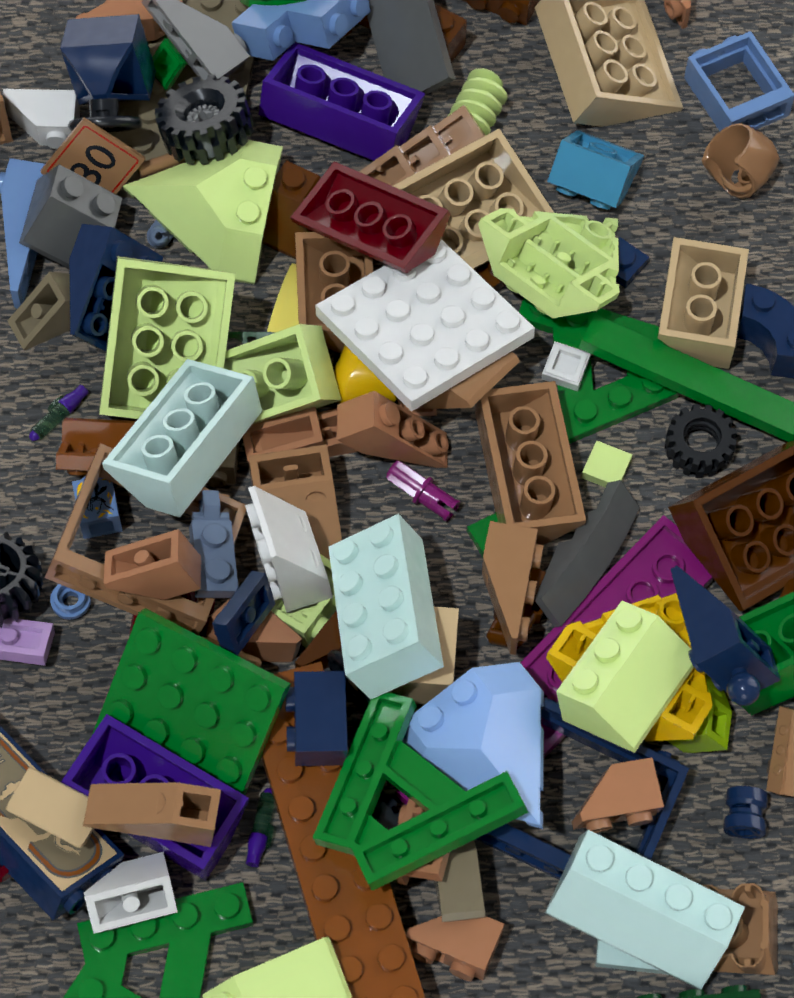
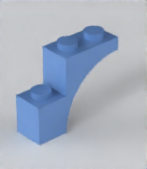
(319, 23)

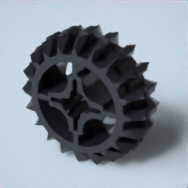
(22, 585)

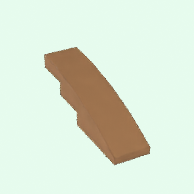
(426, 148)

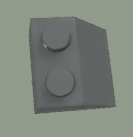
(60, 207)

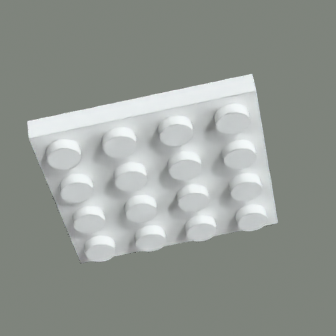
(425, 325)

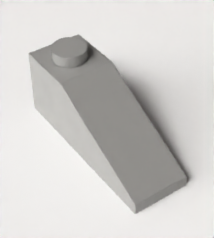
(201, 40)

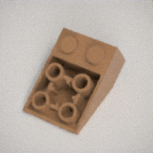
(305, 481)

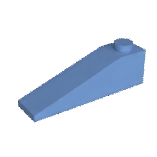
(16, 194)

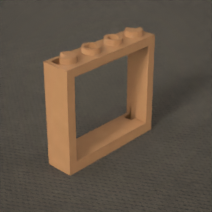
(88, 575)

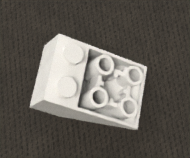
(287, 551)

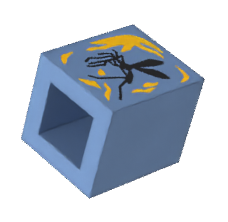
(102, 510)

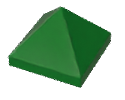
(168, 63)

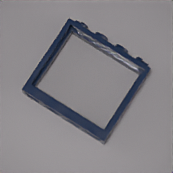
(552, 860)

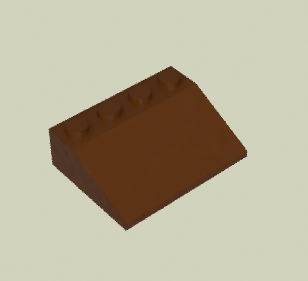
(744, 527)

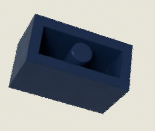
(319, 718)

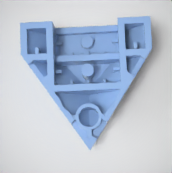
(486, 727)

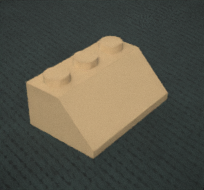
(703, 300)

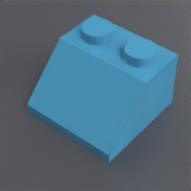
(594, 169)

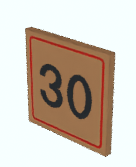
(96, 157)

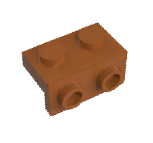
(82, 440)

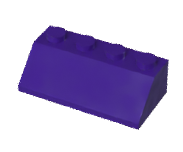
(339, 102)
(125, 756)

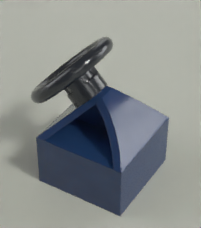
(108, 66)

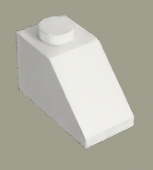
(43, 113)
(131, 894)

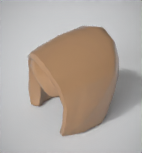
(743, 150)

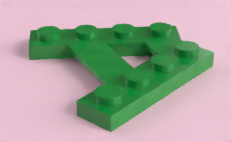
(595, 410)
(450, 813)
(184, 933)

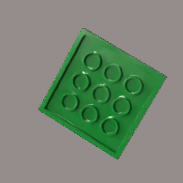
(195, 699)

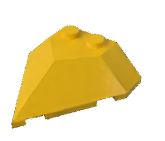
(690, 703)

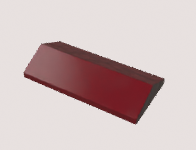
(373, 218)

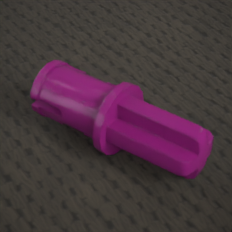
(422, 490)

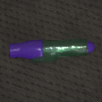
(57, 412)
(262, 829)

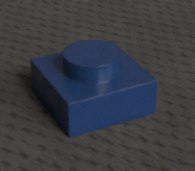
(630, 262)

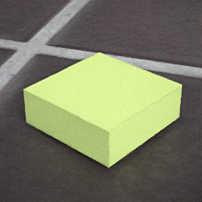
(606, 464)

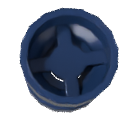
(745, 812)

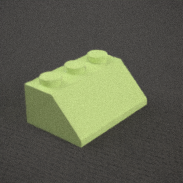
(625, 677)

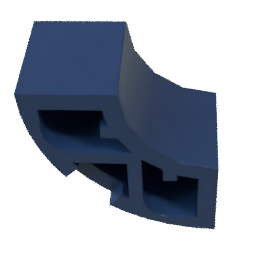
(769, 324)

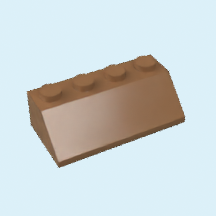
(530, 459)

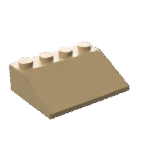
(608, 60)
(473, 185)

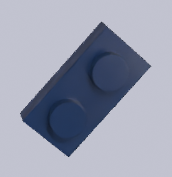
(244, 612)

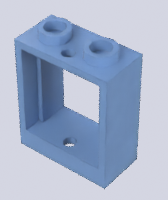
(756, 113)

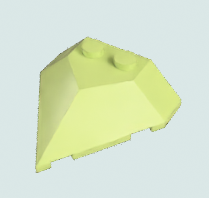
(216, 206)
(554, 259)

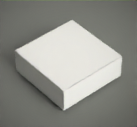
(566, 366)

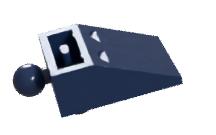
(723, 643)

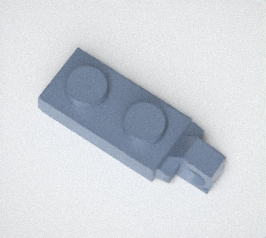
(213, 539)

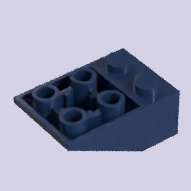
(93, 277)

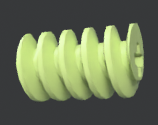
(482, 97)

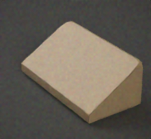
(51, 807)

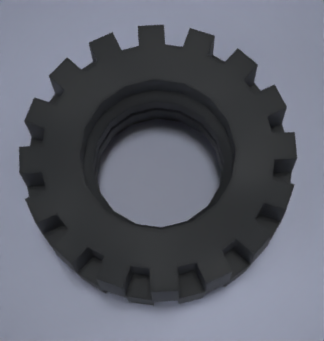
(706, 421)

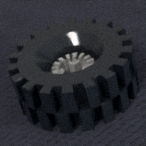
(204, 119)

